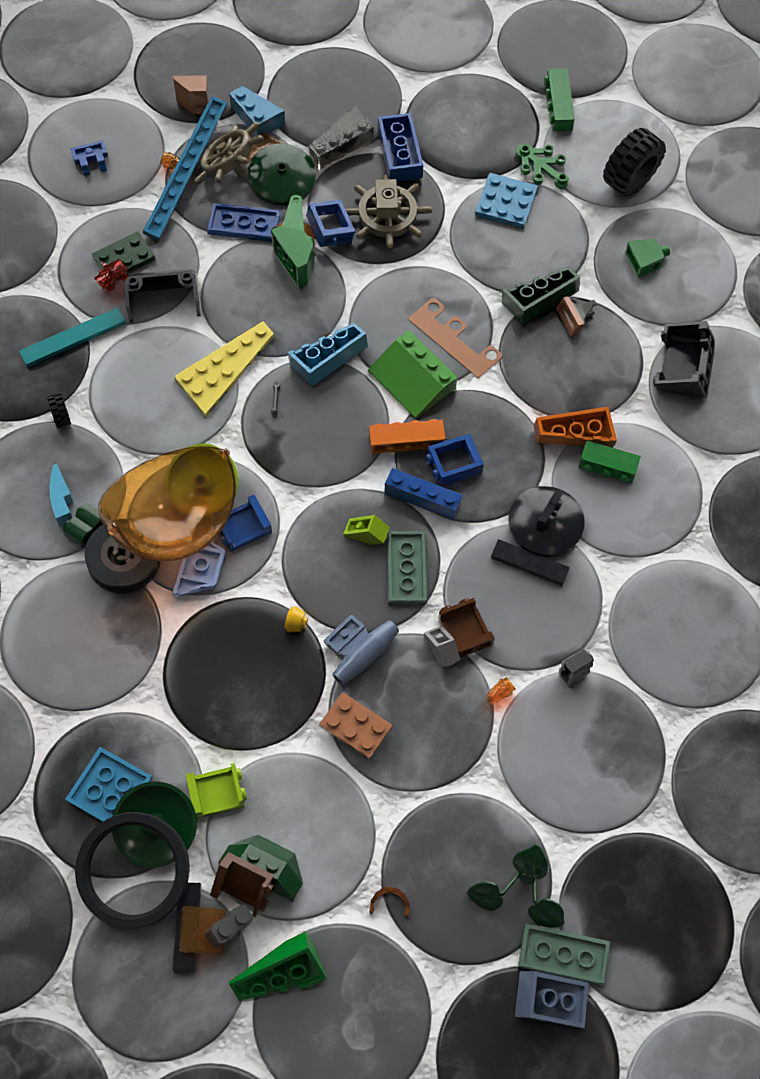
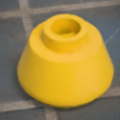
(295, 620)

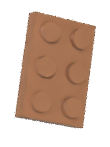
(356, 725)

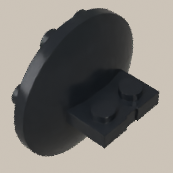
(546, 521)

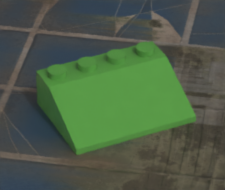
(413, 374)

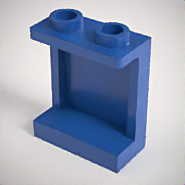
(245, 525)

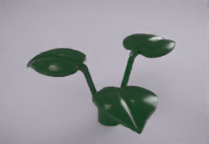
(531, 865)

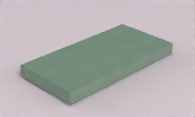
(407, 567)
(564, 954)

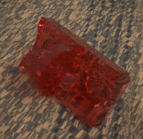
(111, 273)

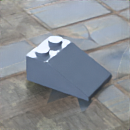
(551, 999)

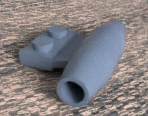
(358, 646)

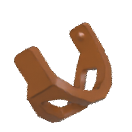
(394, 890)

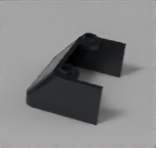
(160, 281)

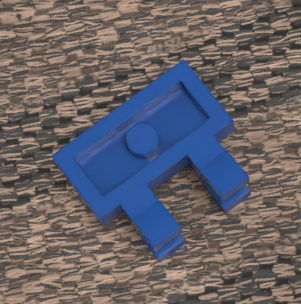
(88, 153)

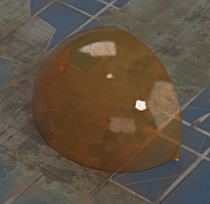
(171, 503)

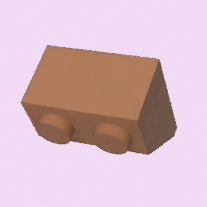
(192, 93)

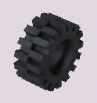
(58, 410)

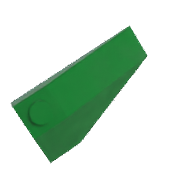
(287, 966)

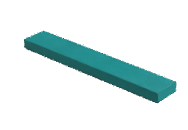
(72, 337)

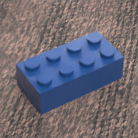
(400, 147)

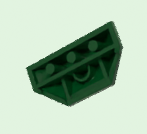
(273, 859)

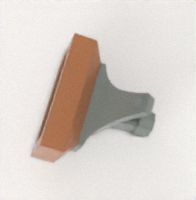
(574, 315)

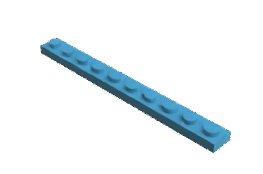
(184, 168)

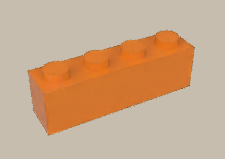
(405, 436)

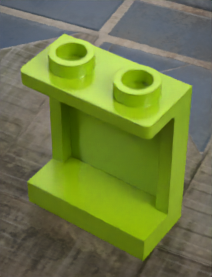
(216, 791)

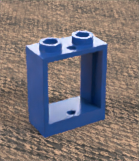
(327, 237)
(474, 468)

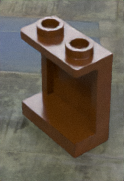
(466, 627)
(243, 882)

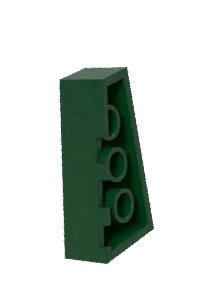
(541, 294)

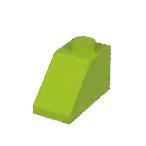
(367, 529)

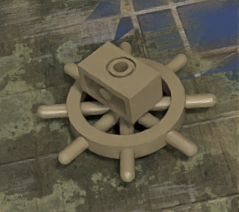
(388, 201)

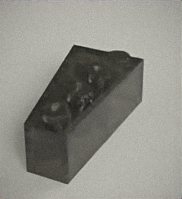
(341, 139)

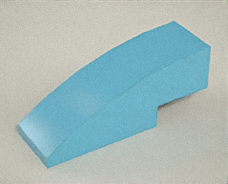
(59, 496)

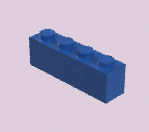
(422, 494)

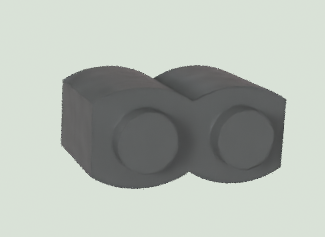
(576, 667)
(228, 926)

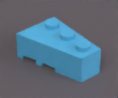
(254, 108)

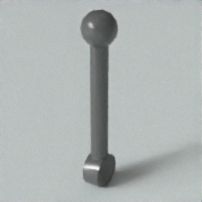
(276, 385)

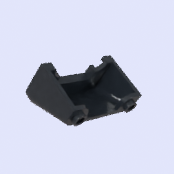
(686, 359)

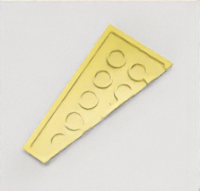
(218, 372)

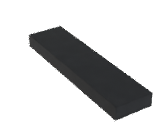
(530, 562)
(185, 960)

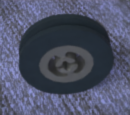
(121, 578)

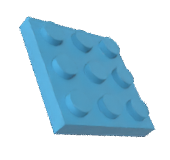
(506, 200)
(104, 784)

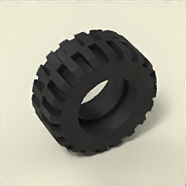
(634, 161)

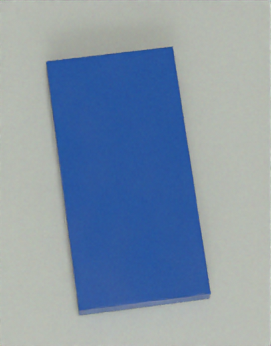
(242, 222)

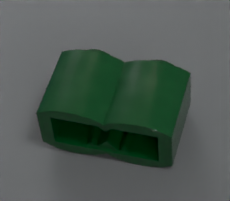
(82, 524)

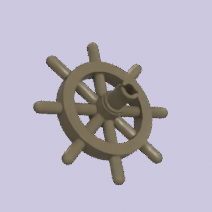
(228, 153)

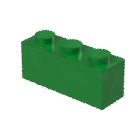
(609, 462)

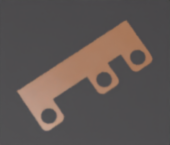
(447, 339)

